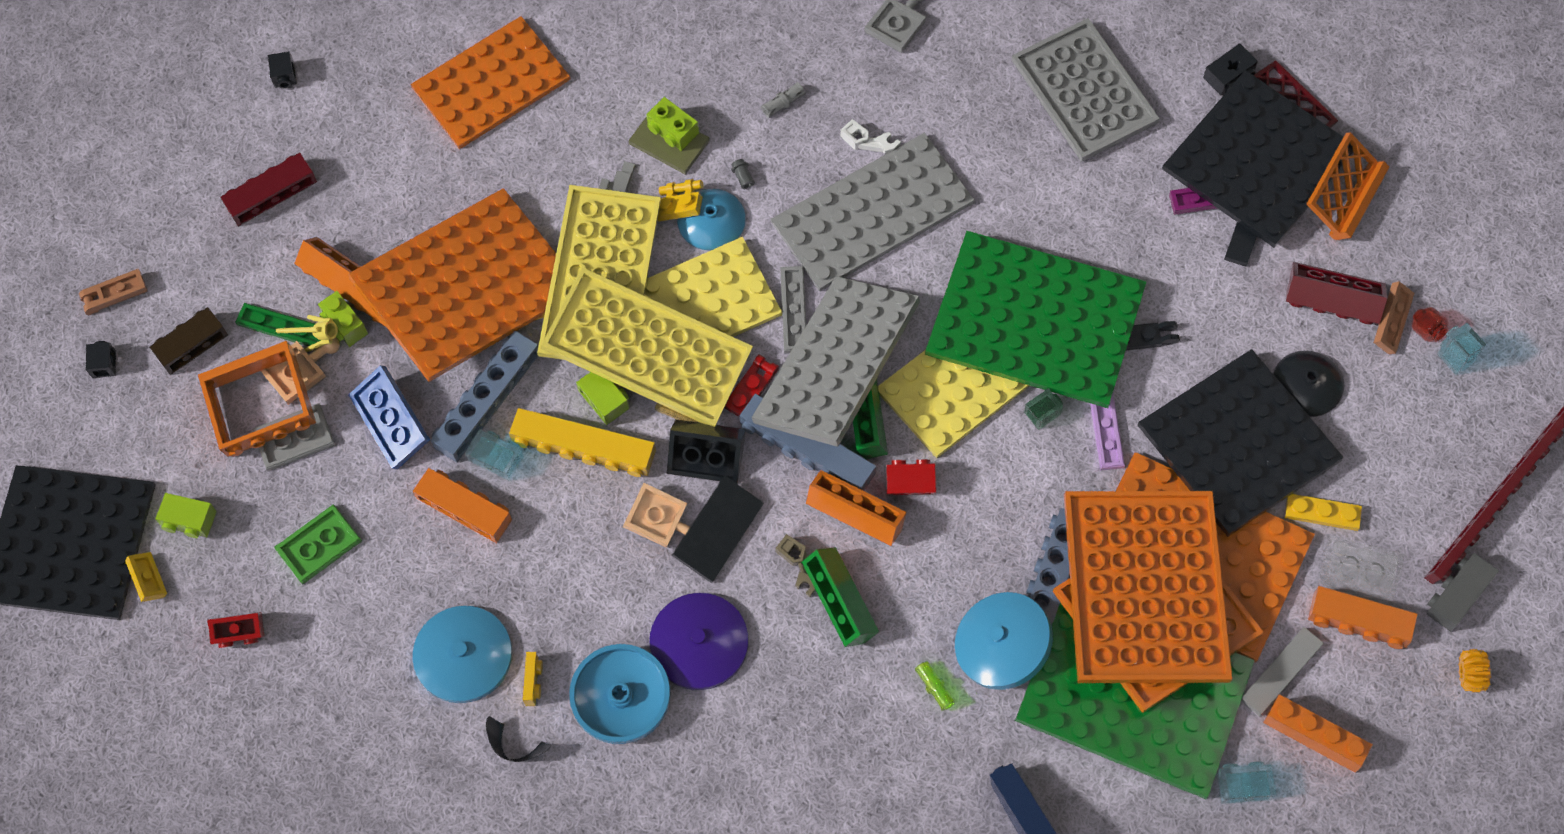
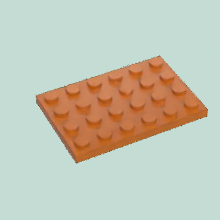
(490, 82)

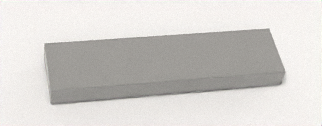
(792, 305)
(1281, 671)

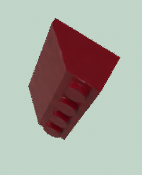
(1336, 293)

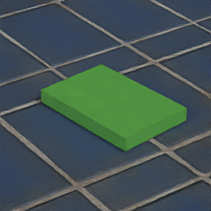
(318, 544)

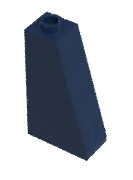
(1019, 802)

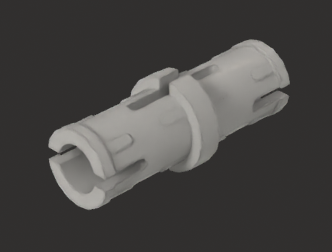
(783, 100)

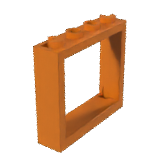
(241, 368)

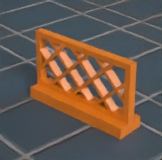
(1357, 197)

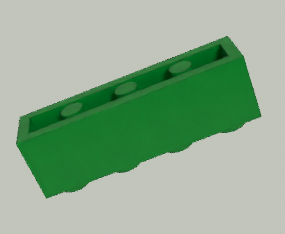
(869, 427)
(840, 597)

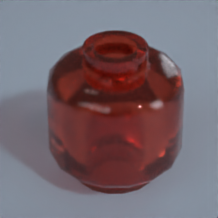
(1430, 324)

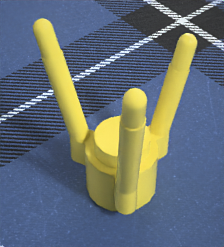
(323, 330)

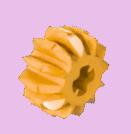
(1474, 670)

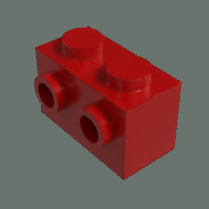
(911, 478)
(235, 628)

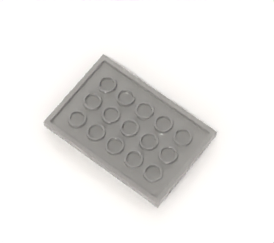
(1085, 89)

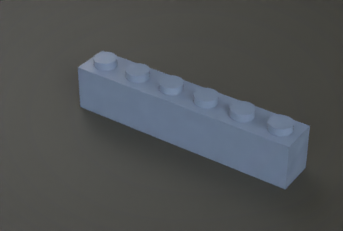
(814, 454)

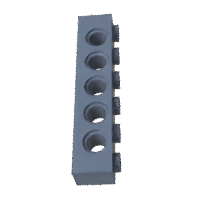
(513, 346)
(1047, 568)

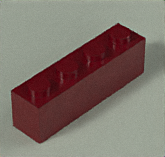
(268, 189)

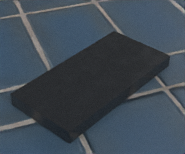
(717, 529)

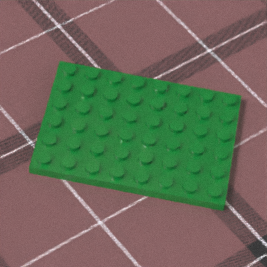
(1036, 319)
(1172, 741)

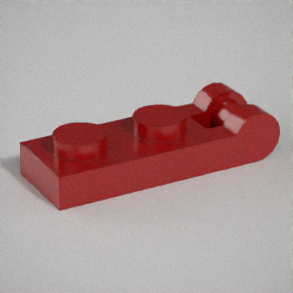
(751, 384)

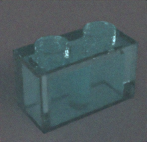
(1460, 348)
(495, 454)
(1246, 783)

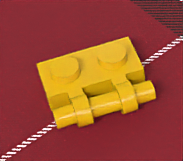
(680, 206)

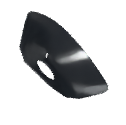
(494, 732)

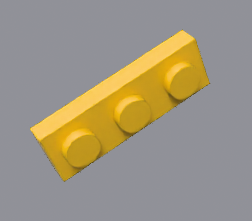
(1323, 512)

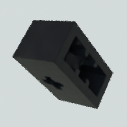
(1228, 68)

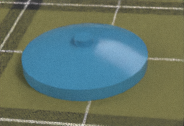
(1003, 641)
(462, 654)
(619, 694)

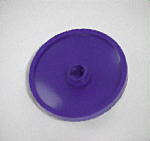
(699, 641)

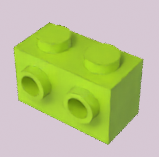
(672, 124)
(348, 323)
(603, 397)
(185, 515)

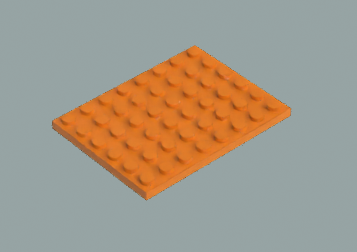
(461, 284)
(1254, 561)
(1146, 587)

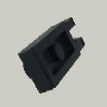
(1149, 336)

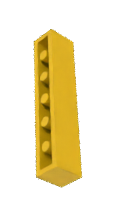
(582, 442)

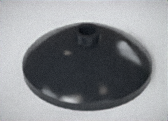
(1315, 395)

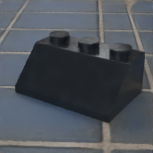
(705, 450)

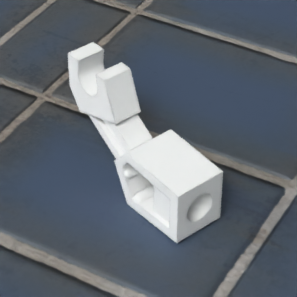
(877, 144)

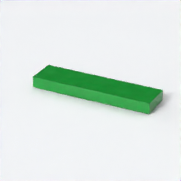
(268, 321)

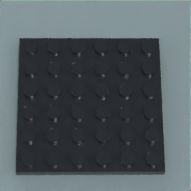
(1256, 158)
(1240, 441)
(70, 540)

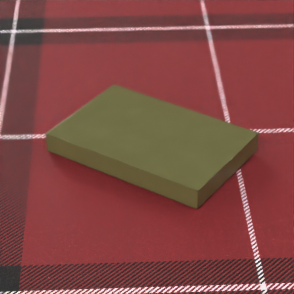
(657, 148)

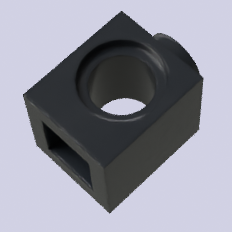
(282, 70)
(100, 359)

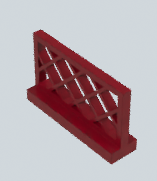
(1288, 80)

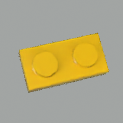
(146, 576)
(531, 689)

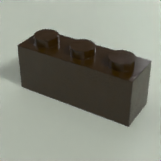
(188, 340)

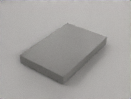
(297, 443)

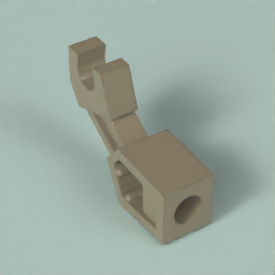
(784, 549)

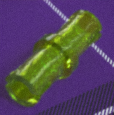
(935, 685)

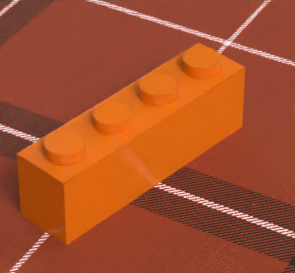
(462, 504)
(855, 507)
(1362, 617)
(1317, 733)

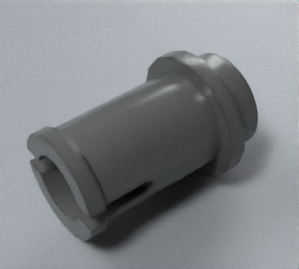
(743, 175)

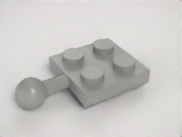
(895, 23)

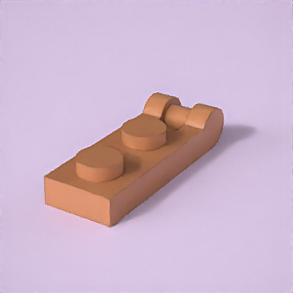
(113, 291)

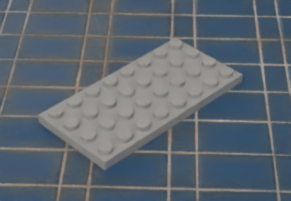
(872, 211)
(836, 361)

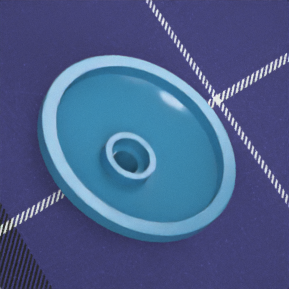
(715, 229)

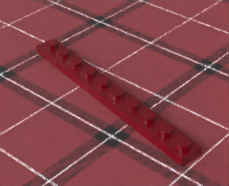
(1497, 500)

